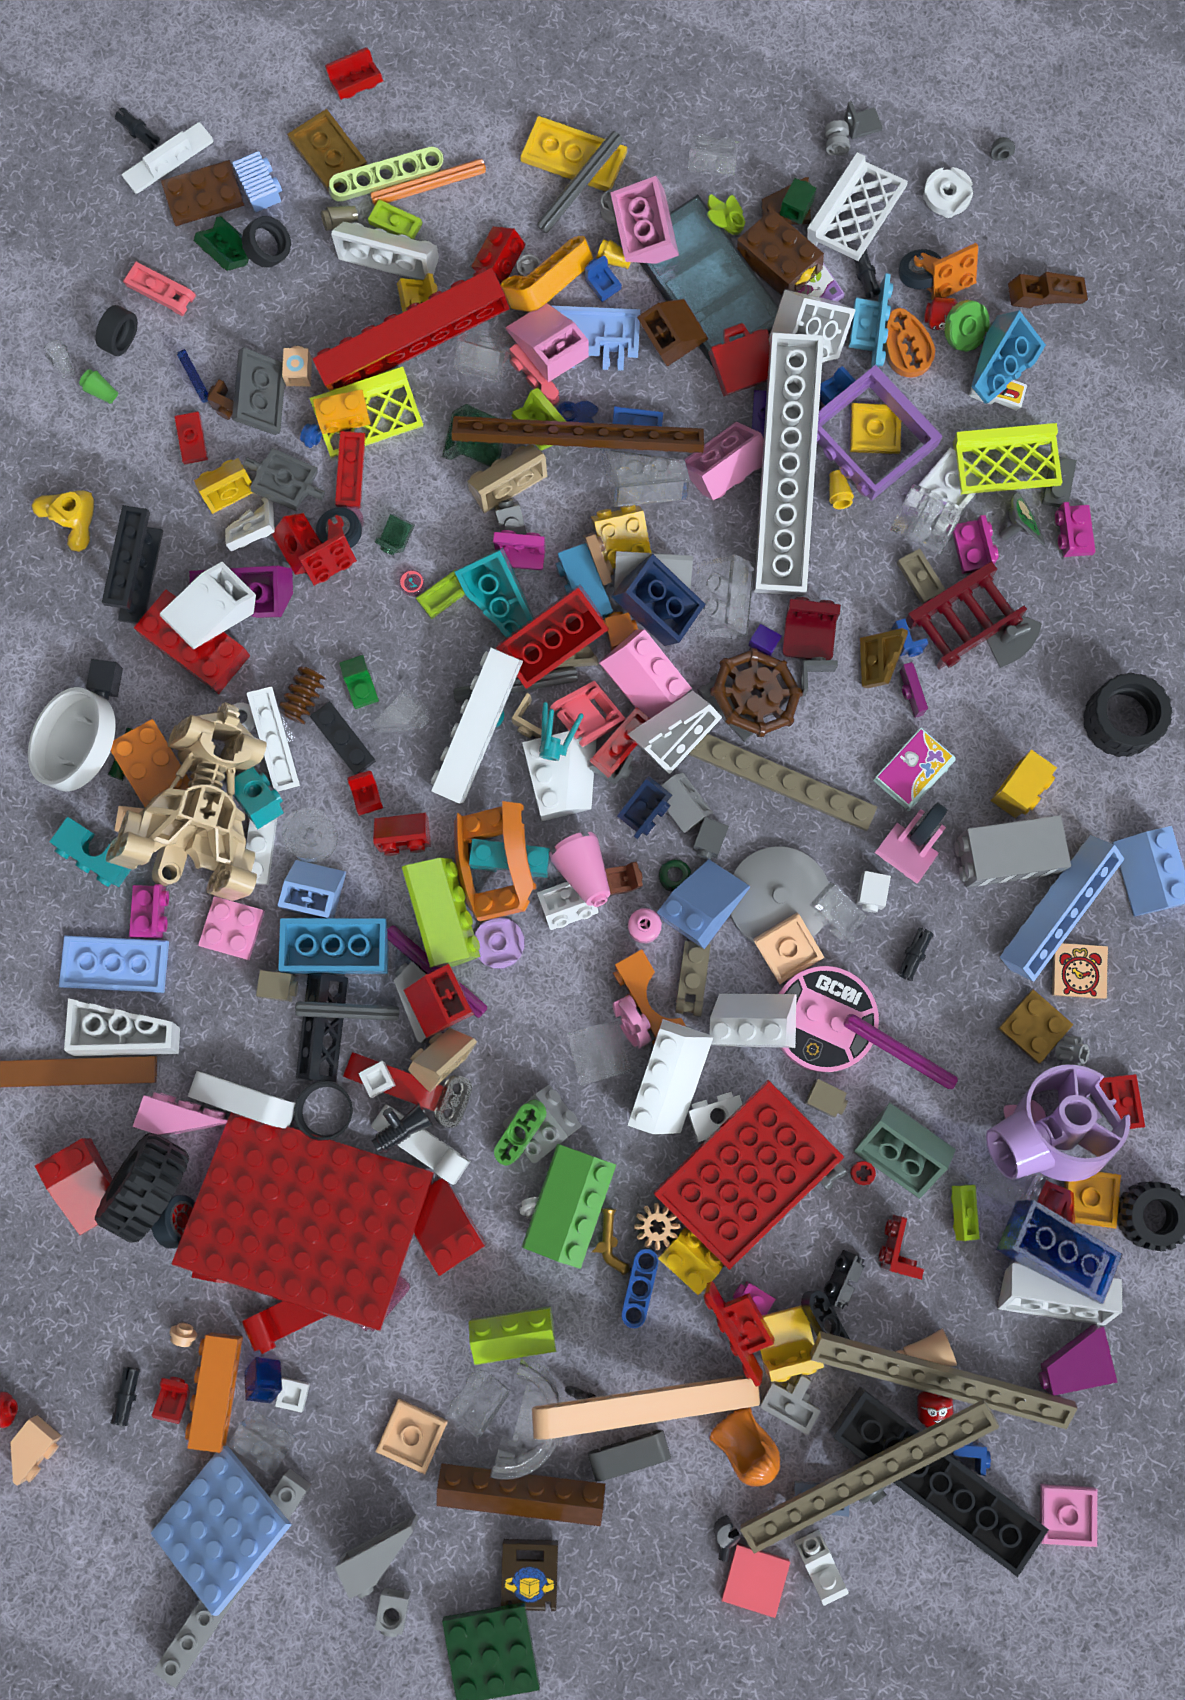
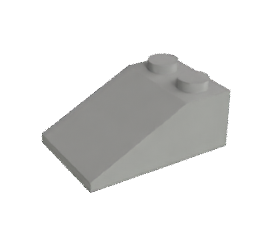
(365, 1564)

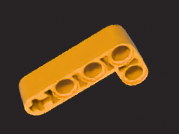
(549, 278)

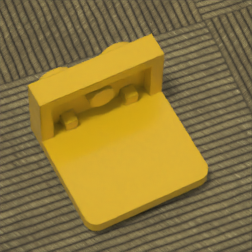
(621, 531)
(791, 1346)

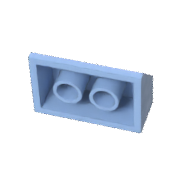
(1152, 871)

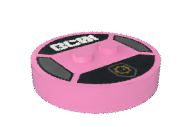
(822, 1003)

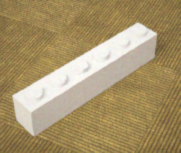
(476, 725)

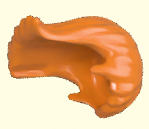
(747, 1447)

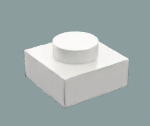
(377, 1079)
(293, 1395)

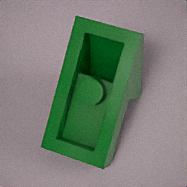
(359, 681)

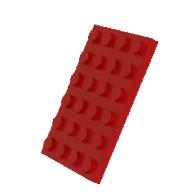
(748, 1174)

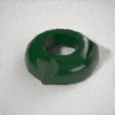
(663, 874)

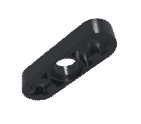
(815, 1314)

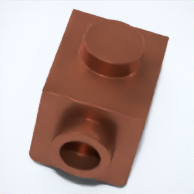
(624, 878)

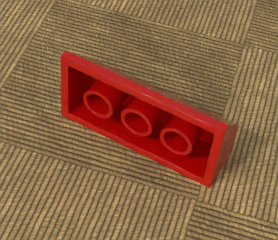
(554, 635)

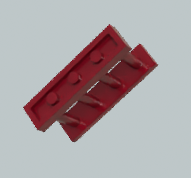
(963, 591)

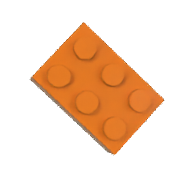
(147, 761)

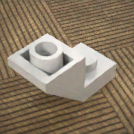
(821, 1567)

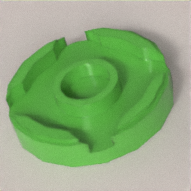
(966, 325)

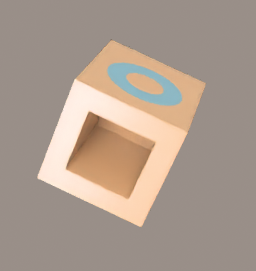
(297, 366)

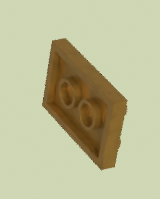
(326, 147)

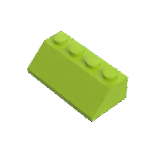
(441, 912)

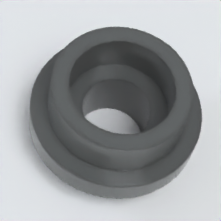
(1002, 149)

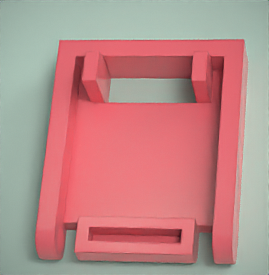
(593, 723)

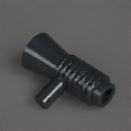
(401, 1129)

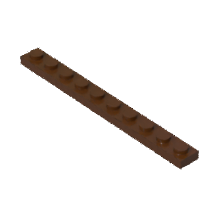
(578, 434)

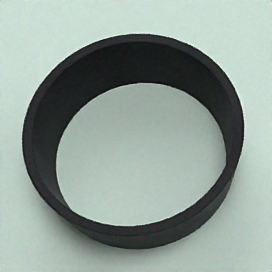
(298, 1111)

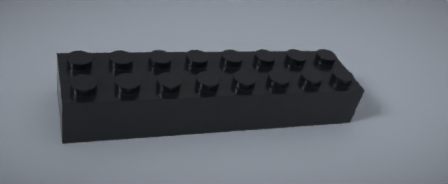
(944, 1486)

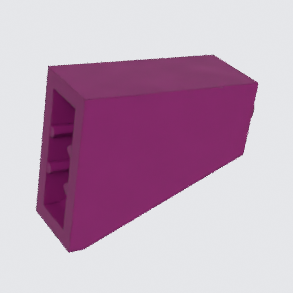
(1079, 1364)

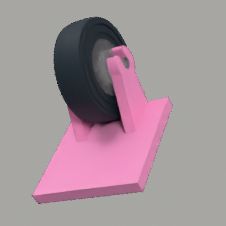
(907, 851)

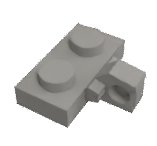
(791, 1404)

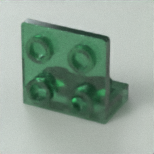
(479, 451)

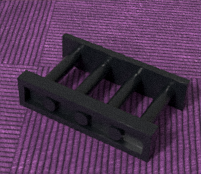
(132, 564)

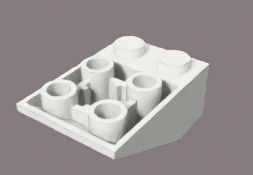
(210, 605)

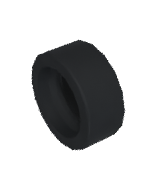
(280, 234)
(116, 330)

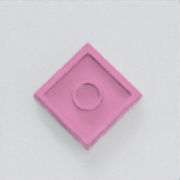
(1069, 1515)

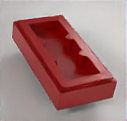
(191, 438)

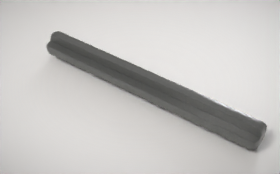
(580, 181)
(553, 678)

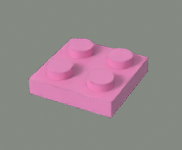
(231, 928)

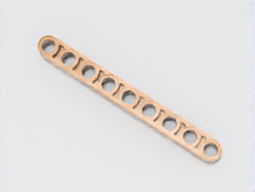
(643, 1407)

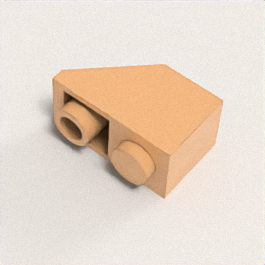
(30, 1446)

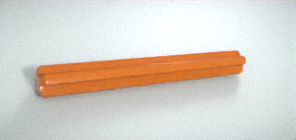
(429, 181)

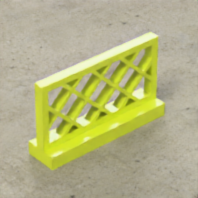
(374, 387)
(1007, 438)

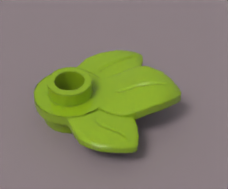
(727, 214)

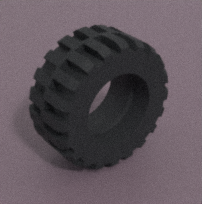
(142, 1188)

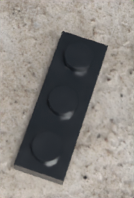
(342, 738)

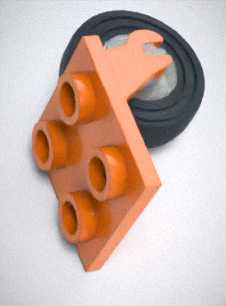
(939, 275)

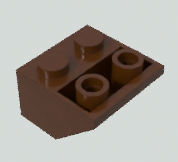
(672, 329)

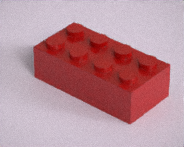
(211, 662)

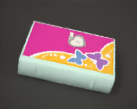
(914, 769)

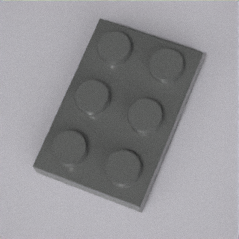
(258, 392)

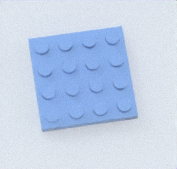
(220, 1530)

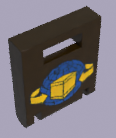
(530, 1579)

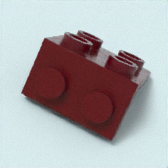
(810, 628)

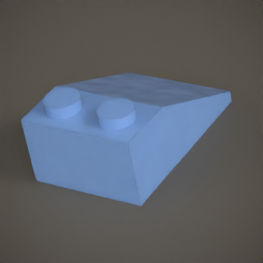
(703, 903)

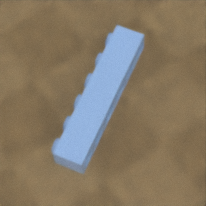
(1062, 908)

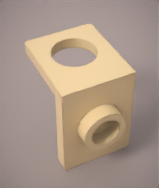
(525, 727)

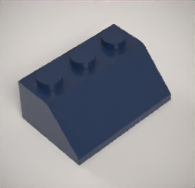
(659, 601)

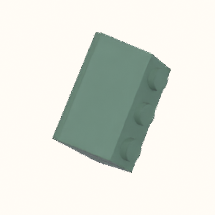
(905, 1150)

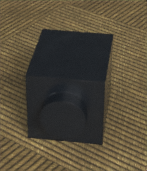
(104, 678)

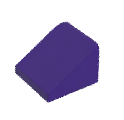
(764, 640)

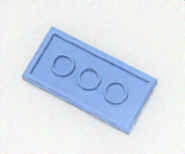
(114, 964)

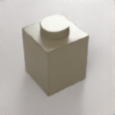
(276, 986)
(826, 1098)

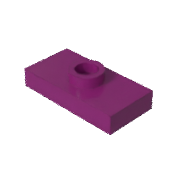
(912, 689)

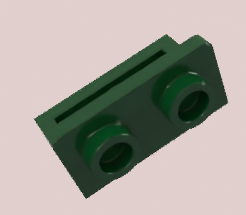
(223, 244)

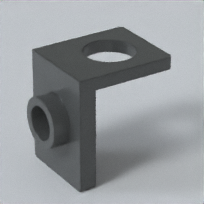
(862, 122)
(816, 664)

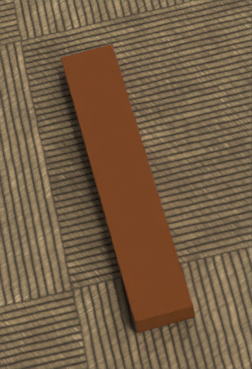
(78, 1071)

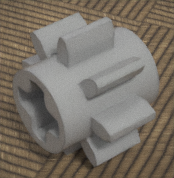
(1072, 1051)

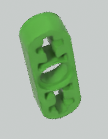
(530, 1129)

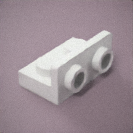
(564, 906)

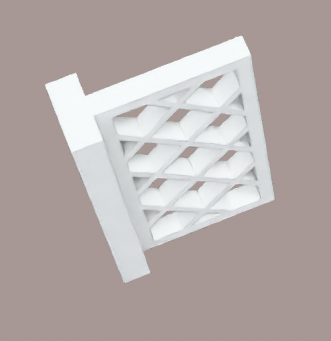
(837, 202)

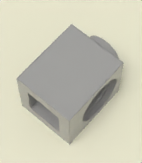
(392, 1599)

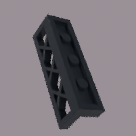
(313, 1030)

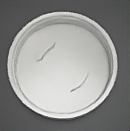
(71, 739)

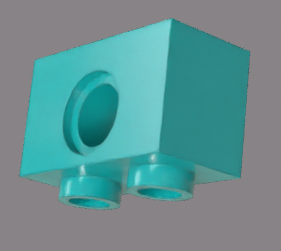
(256, 798)

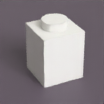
(873, 891)

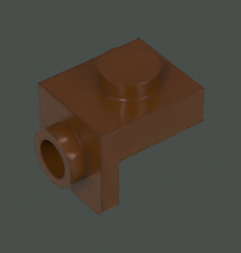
(219, 402)

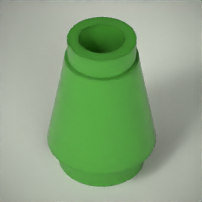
(97, 386)

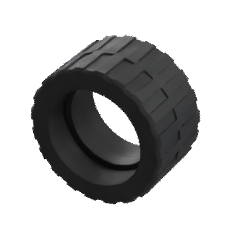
(1148, 694)

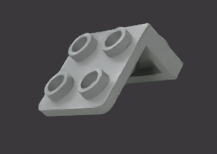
(554, 1129)

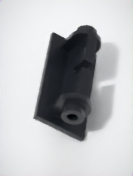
(846, 1267)

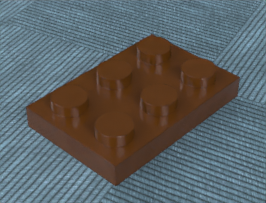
(202, 193)

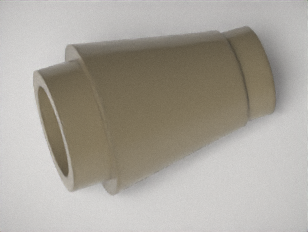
(335, 216)

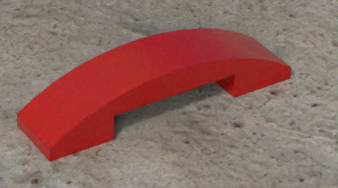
(406, 1087)

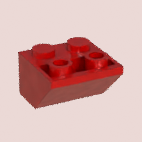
(402, 833)
(438, 1000)

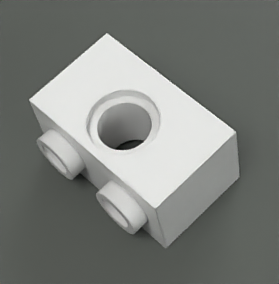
(700, 1114)

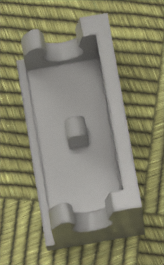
(686, 803)

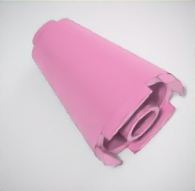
(583, 867)

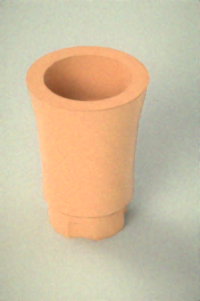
(933, 1349)

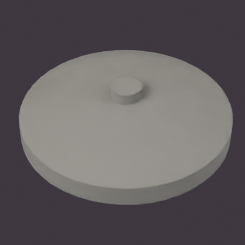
(780, 886)

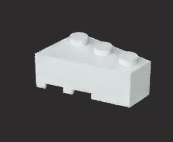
(676, 730)

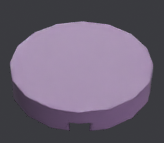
(506, 944)

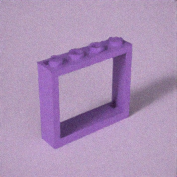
(900, 407)

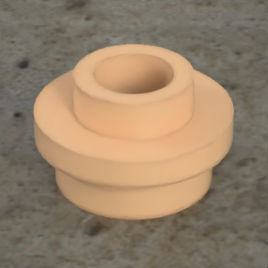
(182, 1334)

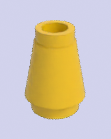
(613, 253)
(839, 490)

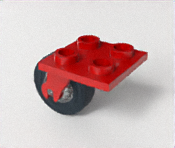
(338, 532)

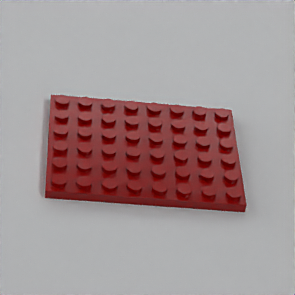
(304, 1220)

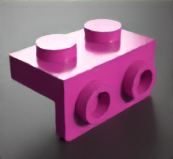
(522, 550)

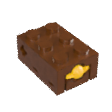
(780, 253)

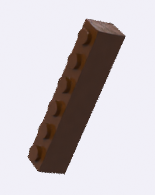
(523, 1496)

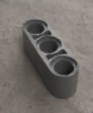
(628, 1457)

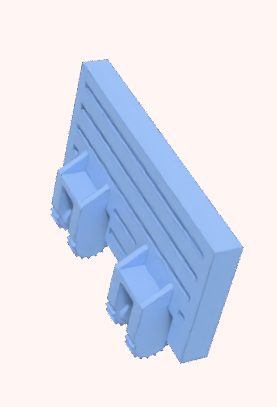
(607, 328)

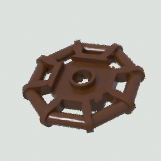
(766, 683)

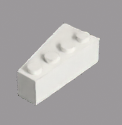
(108, 1032)

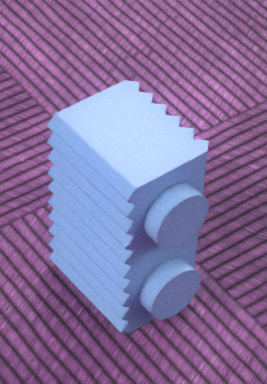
(257, 181)

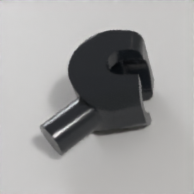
(725, 1538)

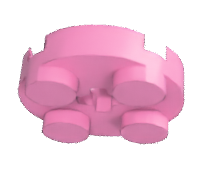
(633, 1025)

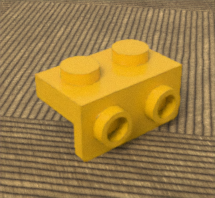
(415, 291)
(691, 1261)

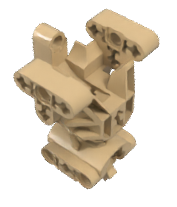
(201, 818)

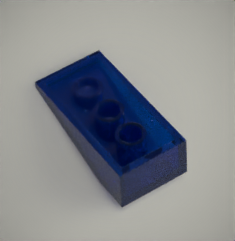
(1059, 1250)

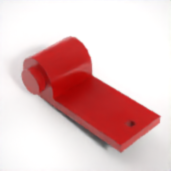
(277, 1323)

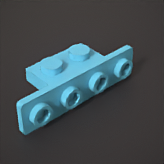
(868, 323)

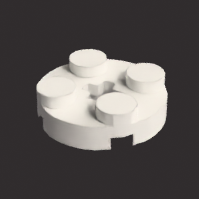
(948, 204)

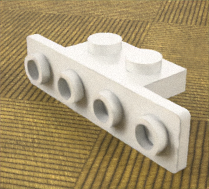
(167, 157)

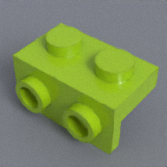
(538, 408)

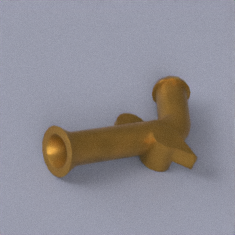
(608, 1242)

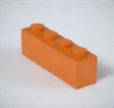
(214, 1392)

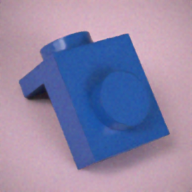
(601, 278)
(835, 385)
(911, 648)
(977, 1451)

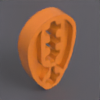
(921, 344)

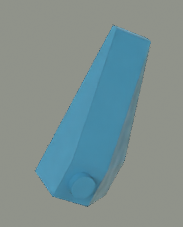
(1006, 352)

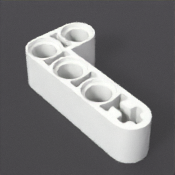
(242, 1100)
(429, 1150)

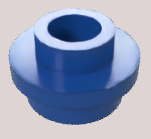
(311, 435)

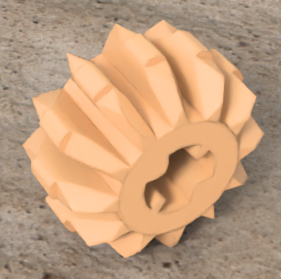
(654, 1235)

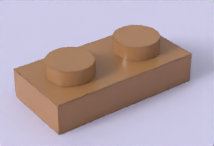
(596, 548)

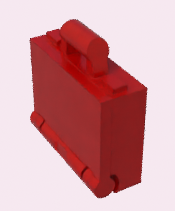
(741, 361)

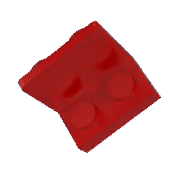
(890, 1253)

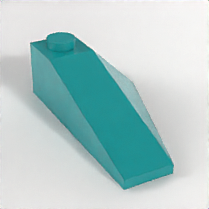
(496, 591)

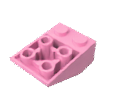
(550, 341)
(166, 1117)

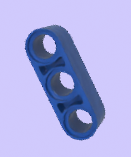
(639, 1301)

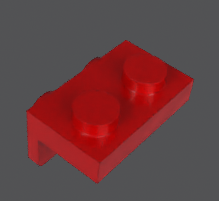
(353, 73)
(500, 252)

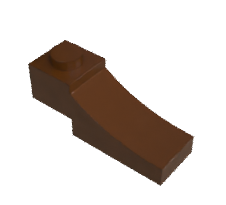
(1049, 288)

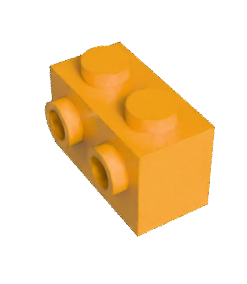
(342, 411)

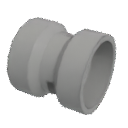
(837, 134)
(607, 208)
(527, 264)

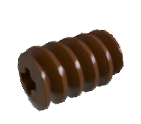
(301, 694)

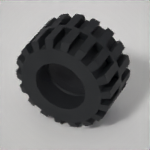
(1132, 1216)

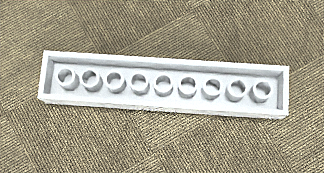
(788, 464)

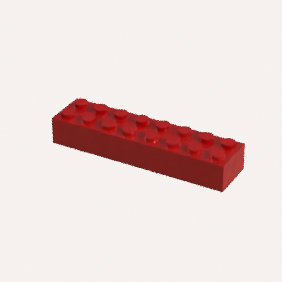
(412, 331)

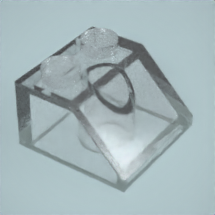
(483, 354)

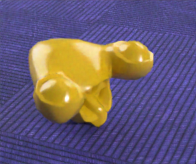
(71, 511)

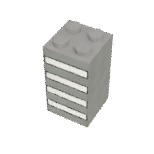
(1012, 851)

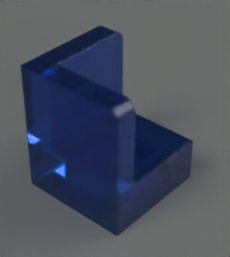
(263, 1380)

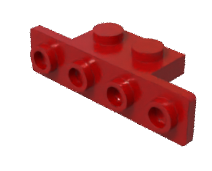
(744, 1328)

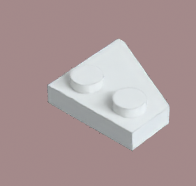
(251, 526)

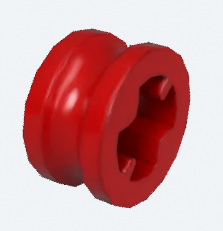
(857, 1167)

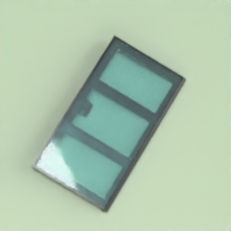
(711, 277)

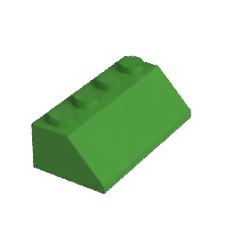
(568, 1206)

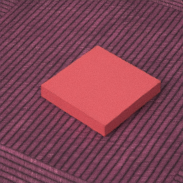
(755, 1580)

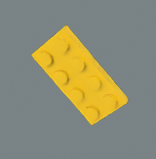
(567, 150)

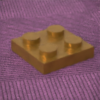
(1035, 1026)

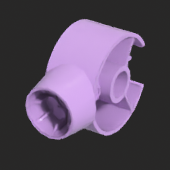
(1027, 1147)

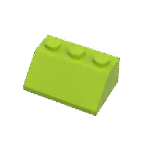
(512, 1335)

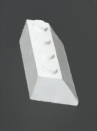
(384, 250)
(670, 1079)
(1037, 1295)

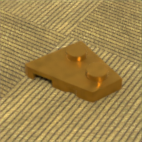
(880, 656)

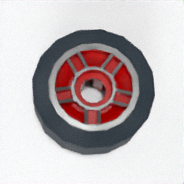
(172, 1221)

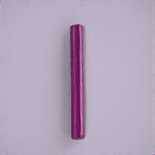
(420, 958)
(900, 1051)

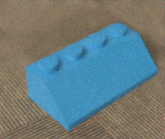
(333, 946)

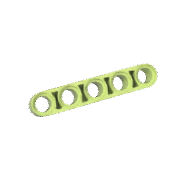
(376, 182)

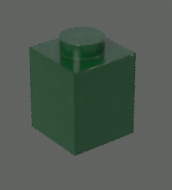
(798, 201)

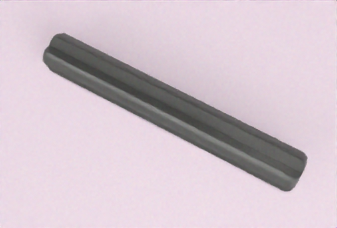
(351, 1011)

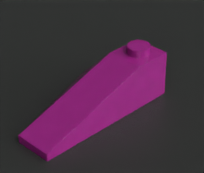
(270, 584)

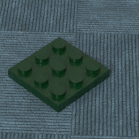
(491, 1653)

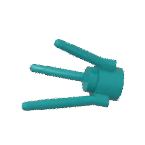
(550, 746)

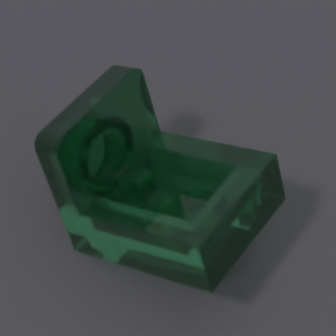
(395, 535)

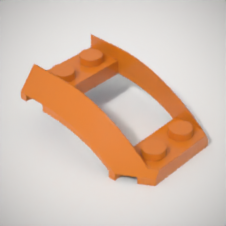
(486, 824)

